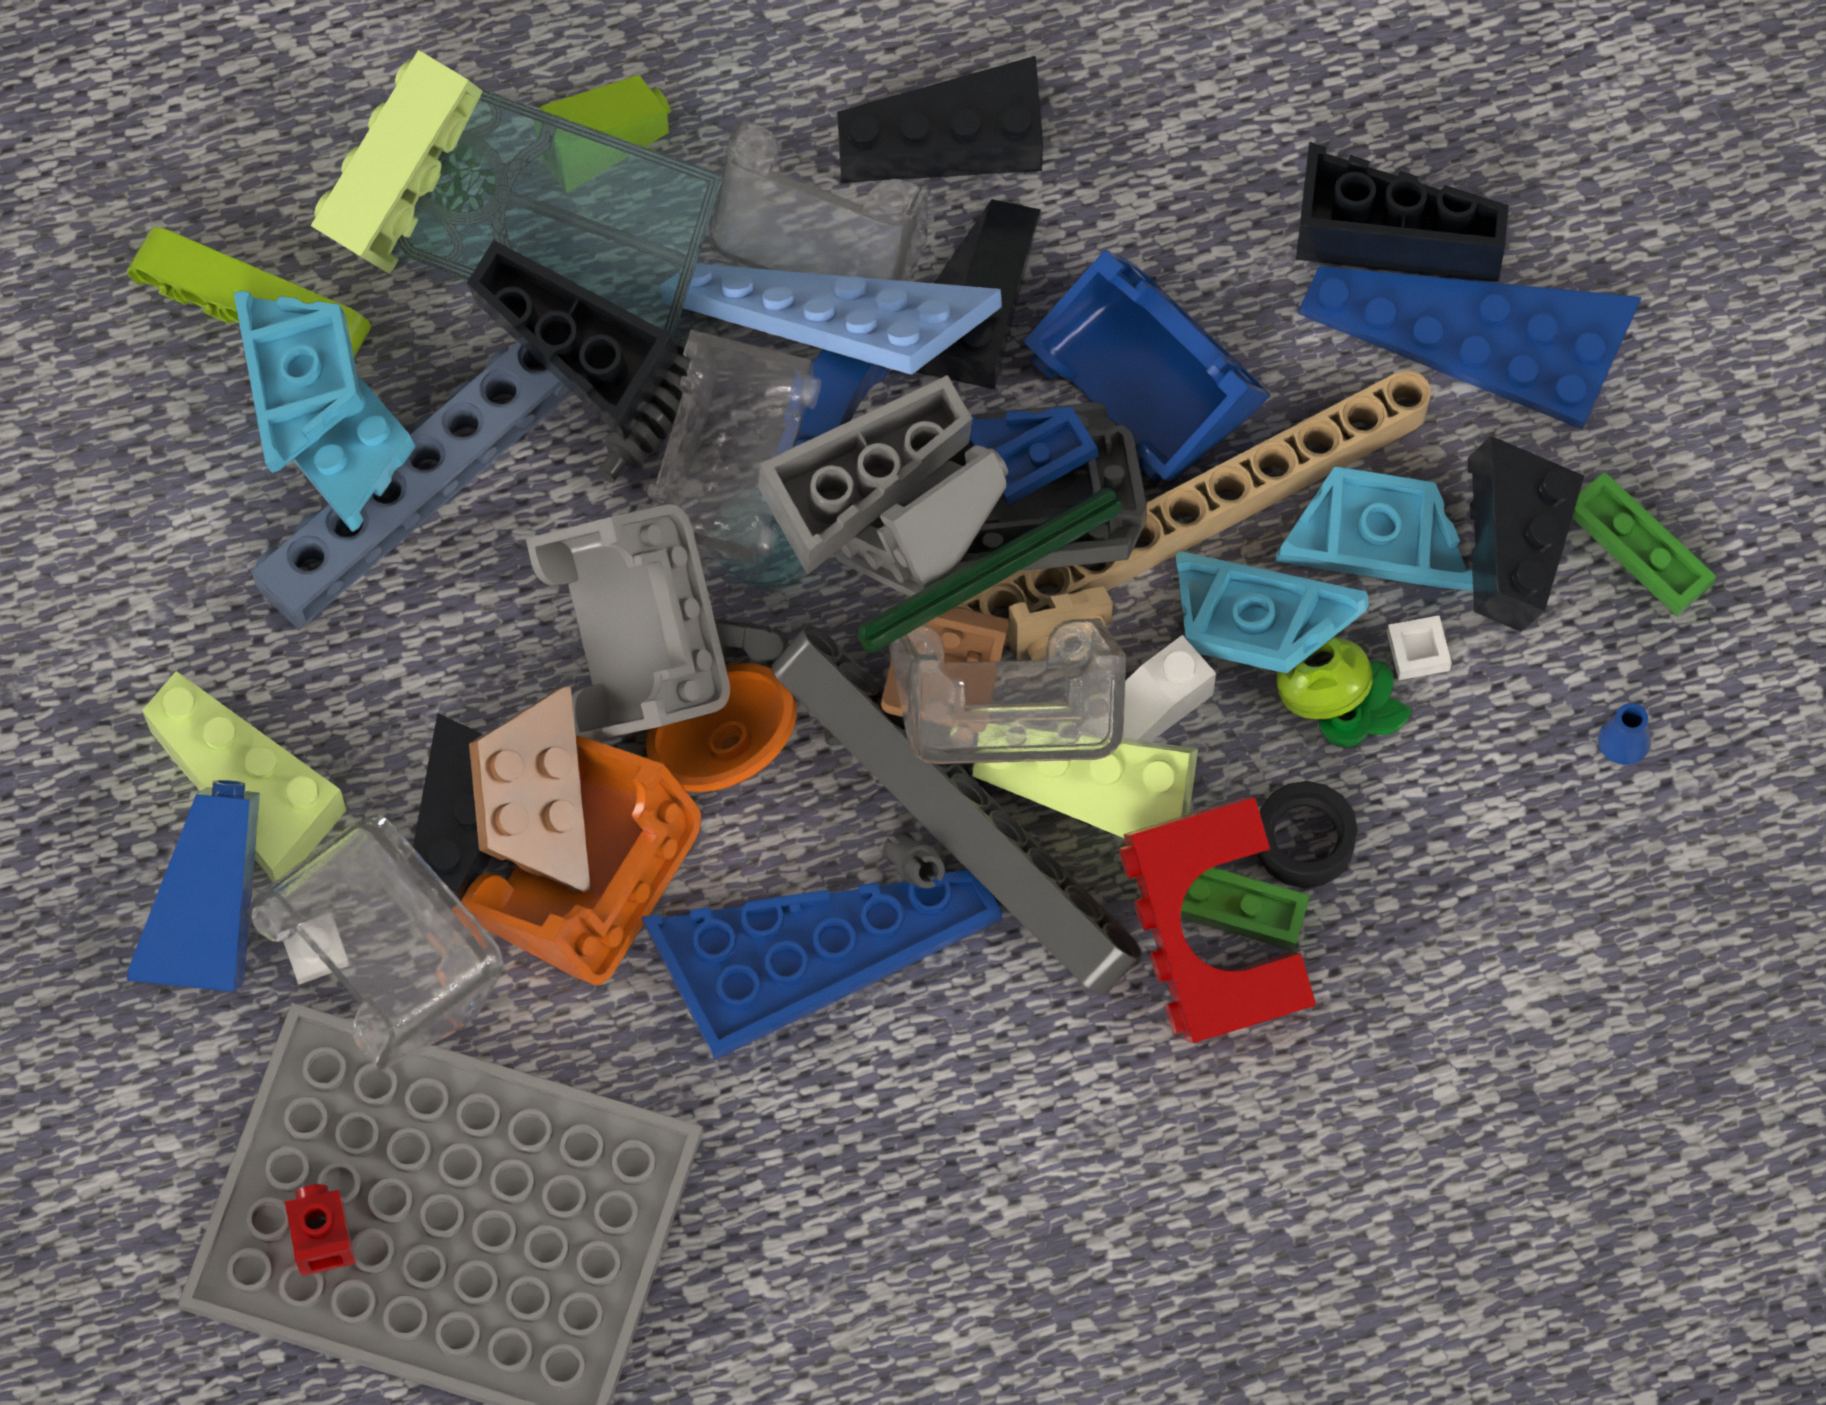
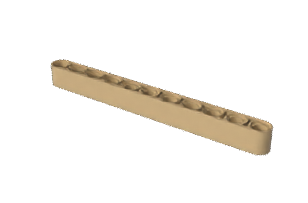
(1243, 476)

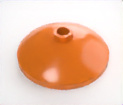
(733, 742)

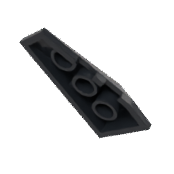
(988, 257)

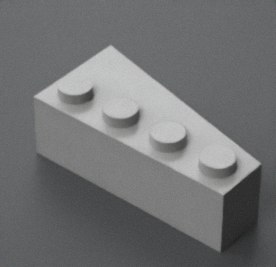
(860, 469)

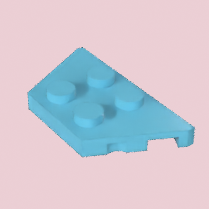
(297, 371)
(356, 457)
(1378, 530)
(1260, 613)

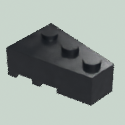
(1520, 528)
(447, 814)

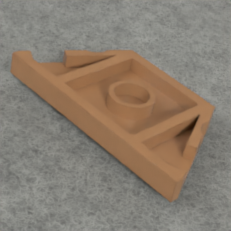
(532, 792)

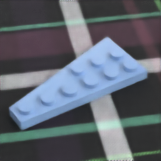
(859, 317)

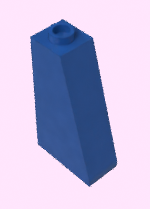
(199, 914)

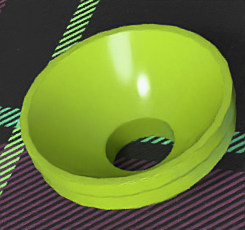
(1330, 688)

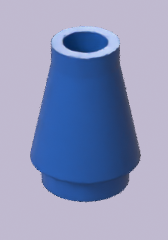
(1626, 735)

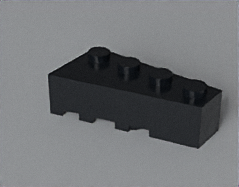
(947, 129)
(1396, 222)
(581, 338)

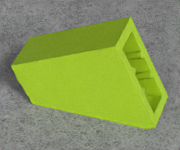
(620, 109)

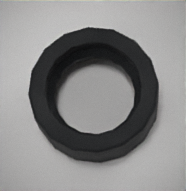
(1315, 796)

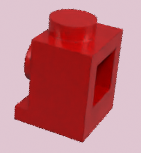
(323, 1247)

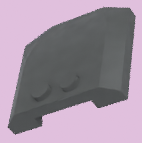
(1114, 469)

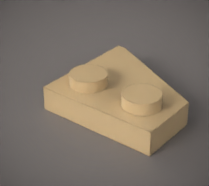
(1030, 631)

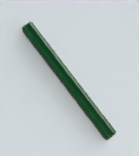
(988, 570)

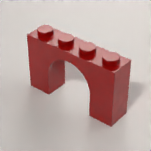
(1166, 863)

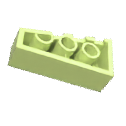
(397, 160)
(217, 744)
(1117, 793)

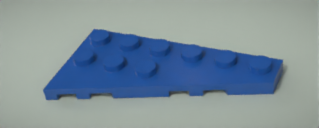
(1509, 339)
(794, 954)

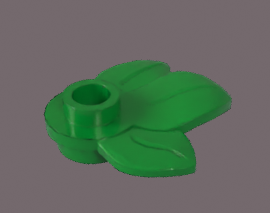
(1374, 715)

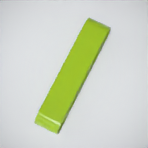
(210, 278)

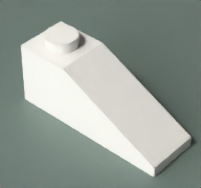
(1165, 690)

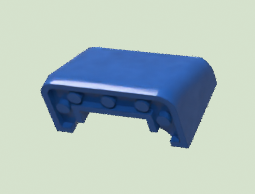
(1146, 364)

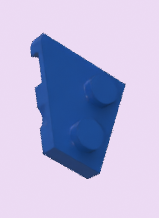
(1035, 446)

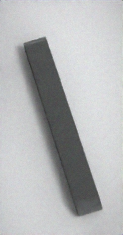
(959, 814)

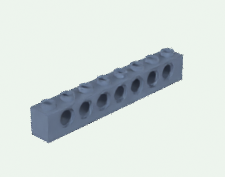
(304, 594)

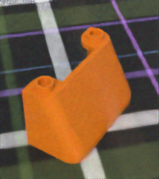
(636, 838)

